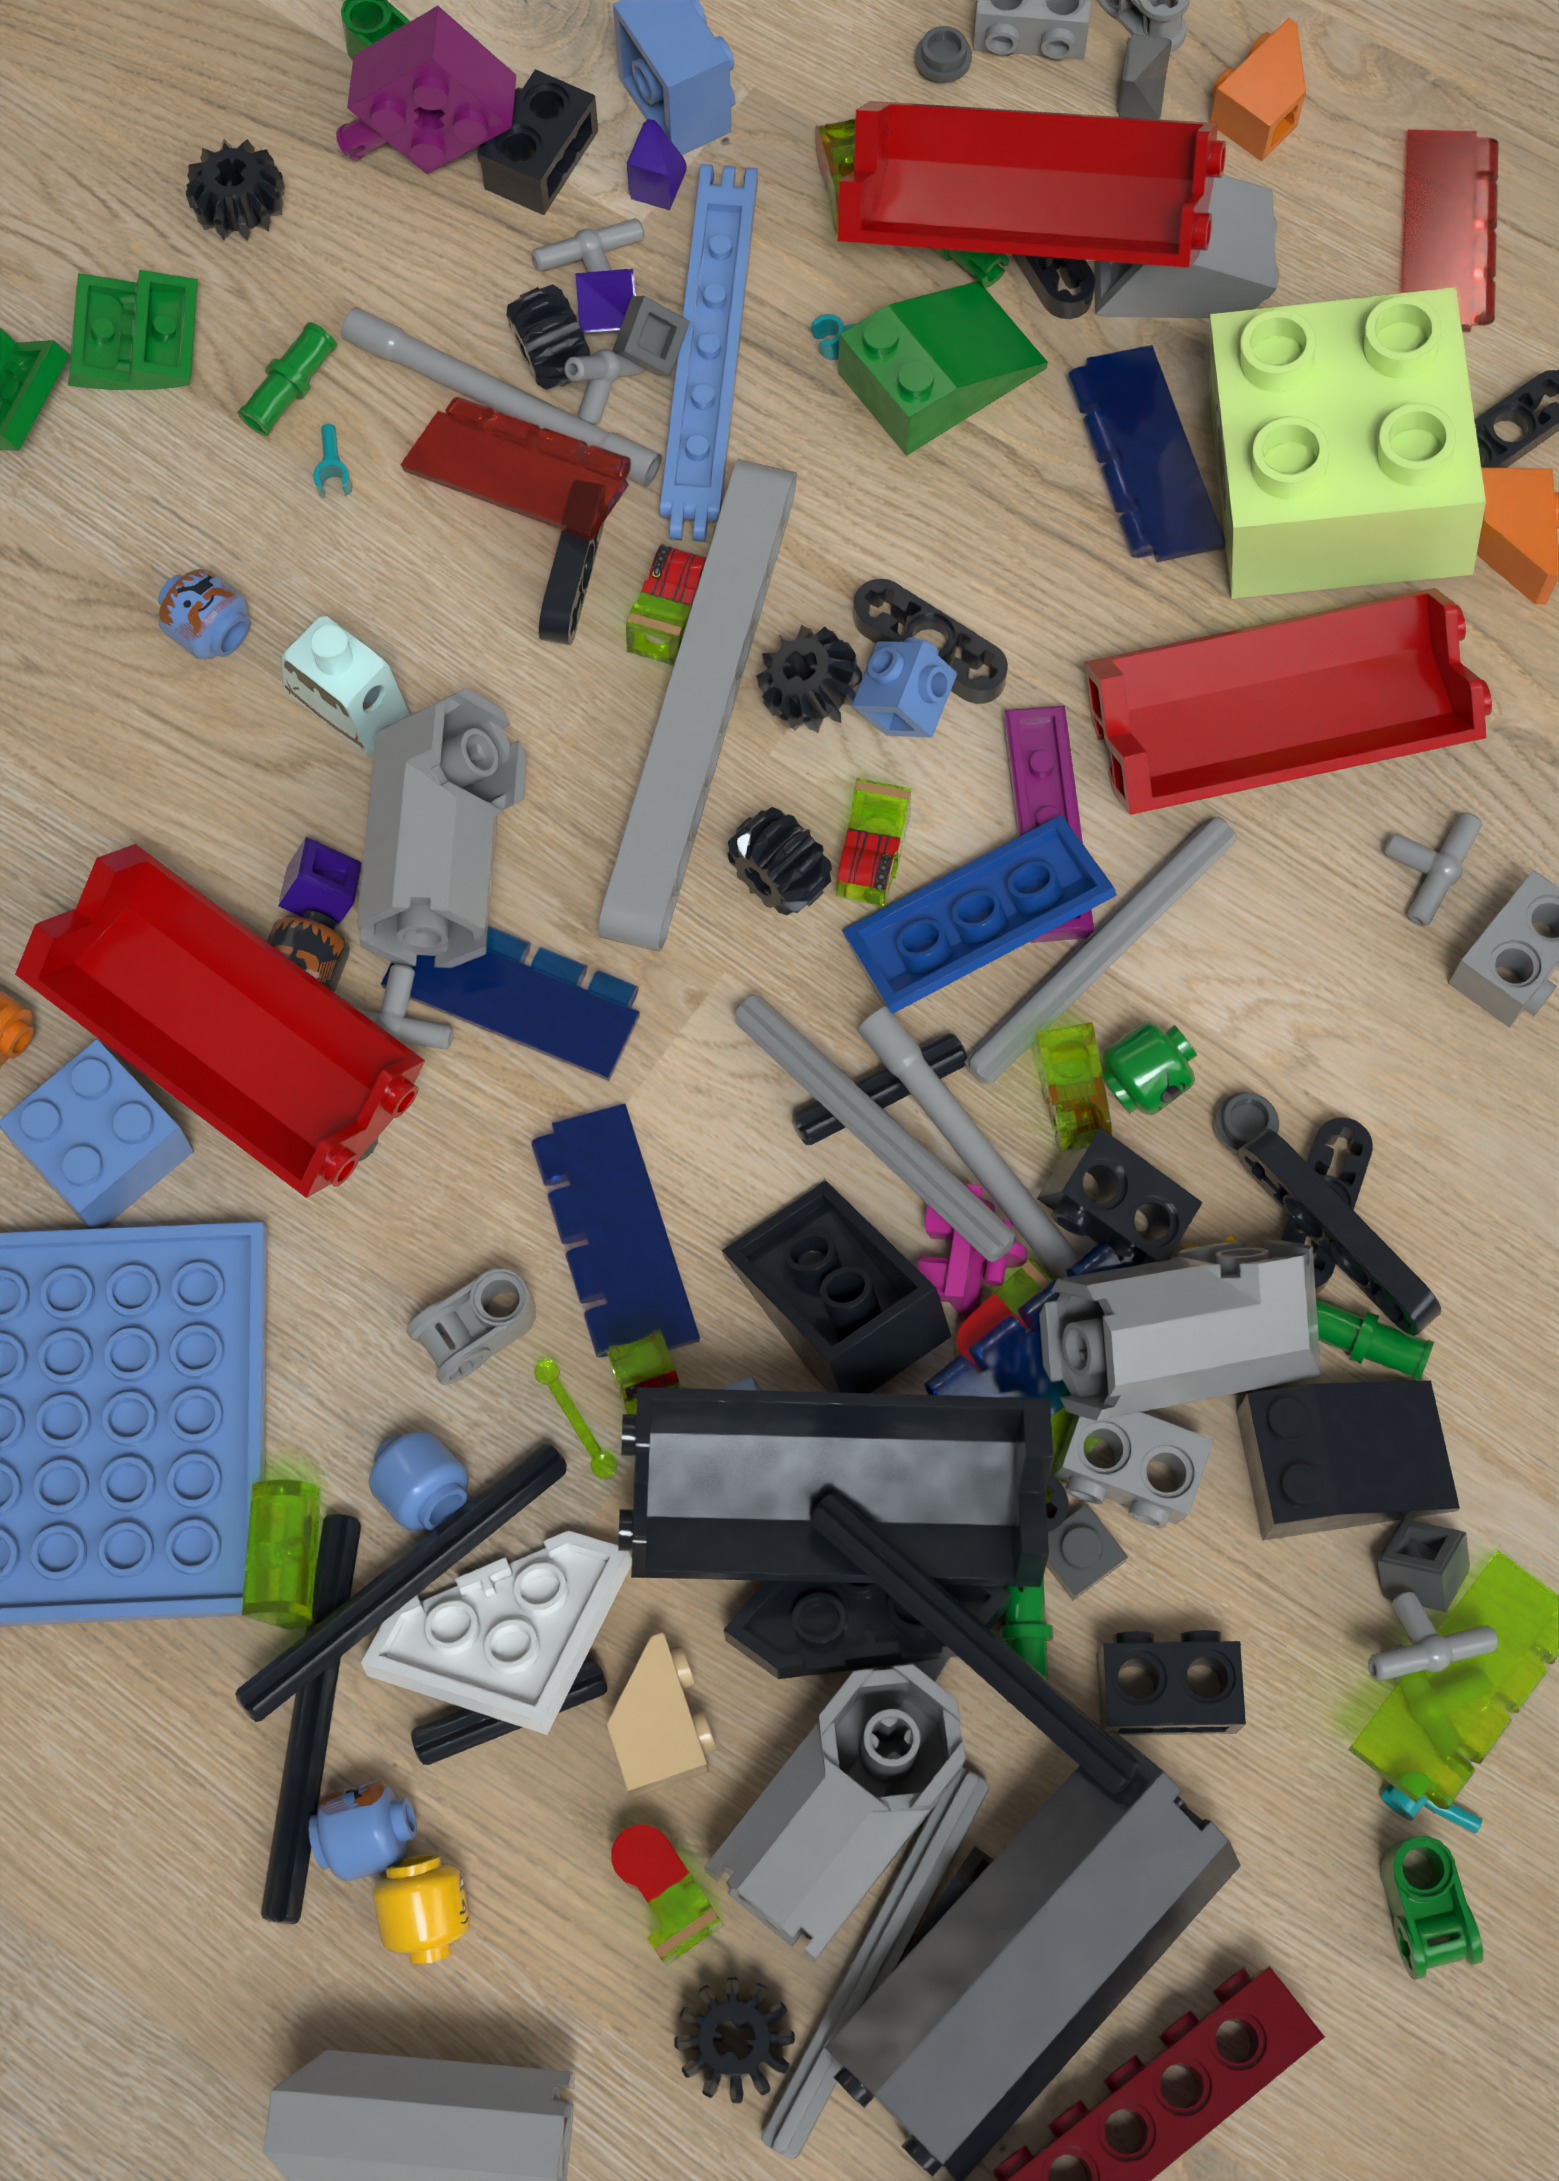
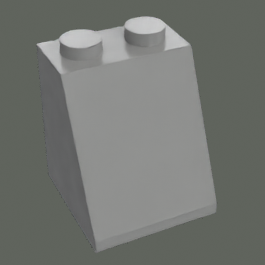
(1228, 277)

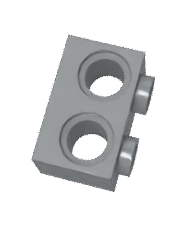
(1033, 27)
(1514, 944)
(1135, 1443)

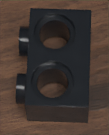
(548, 133)
(1124, 1186)
(1173, 1705)

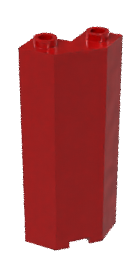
(1031, 183)
(1286, 700)
(222, 1020)

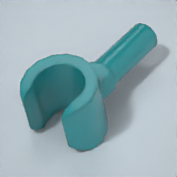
(826, 326)
(331, 464)
(1409, 1809)

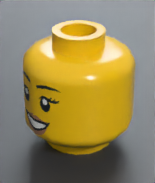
(421, 1908)

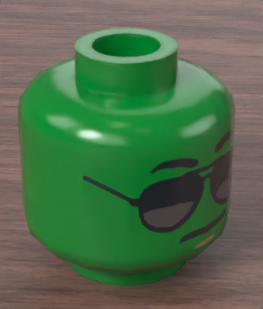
(1149, 1067)

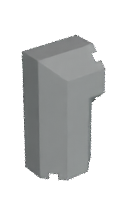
(434, 830)
(1183, 1328)
(843, 1804)
(418, 2121)

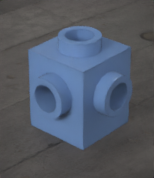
(905, 688)

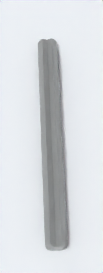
(1100, 950)
(875, 1128)
(875, 1959)

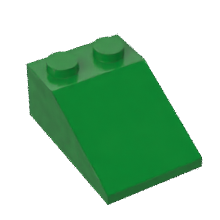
(935, 361)

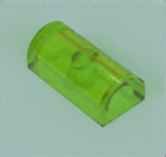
(281, 1553)

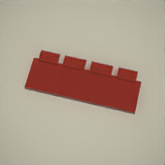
(1452, 219)
(520, 467)

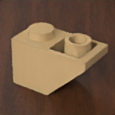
(652, 1723)

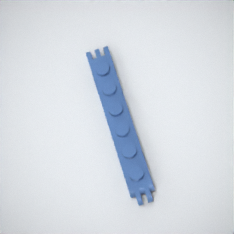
(709, 351)

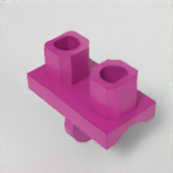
(963, 1274)

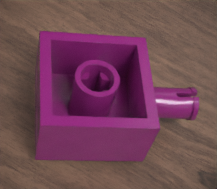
(427, 93)

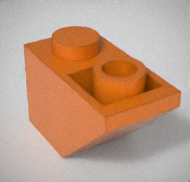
(1263, 95)
(1521, 529)

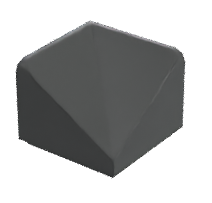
(1144, 77)
(1426, 1562)

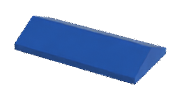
(978, 913)

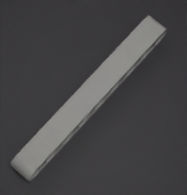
(697, 707)

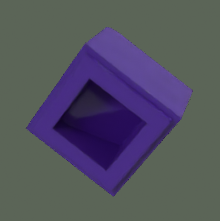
(655, 167)
(604, 298)
(320, 881)

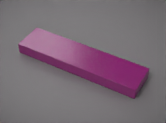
(1044, 786)

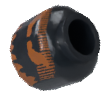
(312, 945)

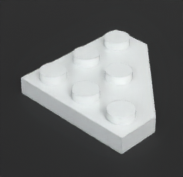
(506, 1633)

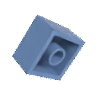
(675, 69)
(96, 1136)

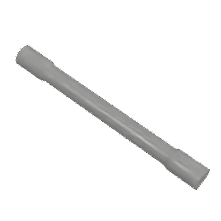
(395, 345)
(906, 1062)

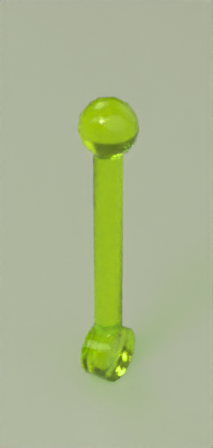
(603, 1463)

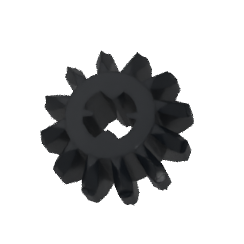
(235, 189)
(546, 334)
(809, 678)
(779, 861)
(728, 2064)

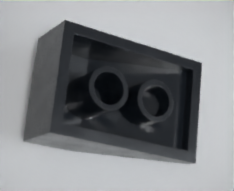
(839, 1292)
(1345, 1456)

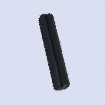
(816, 1122)
(469, 1728)

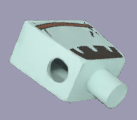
(333, 678)

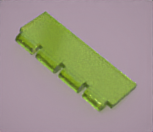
(1451, 1710)

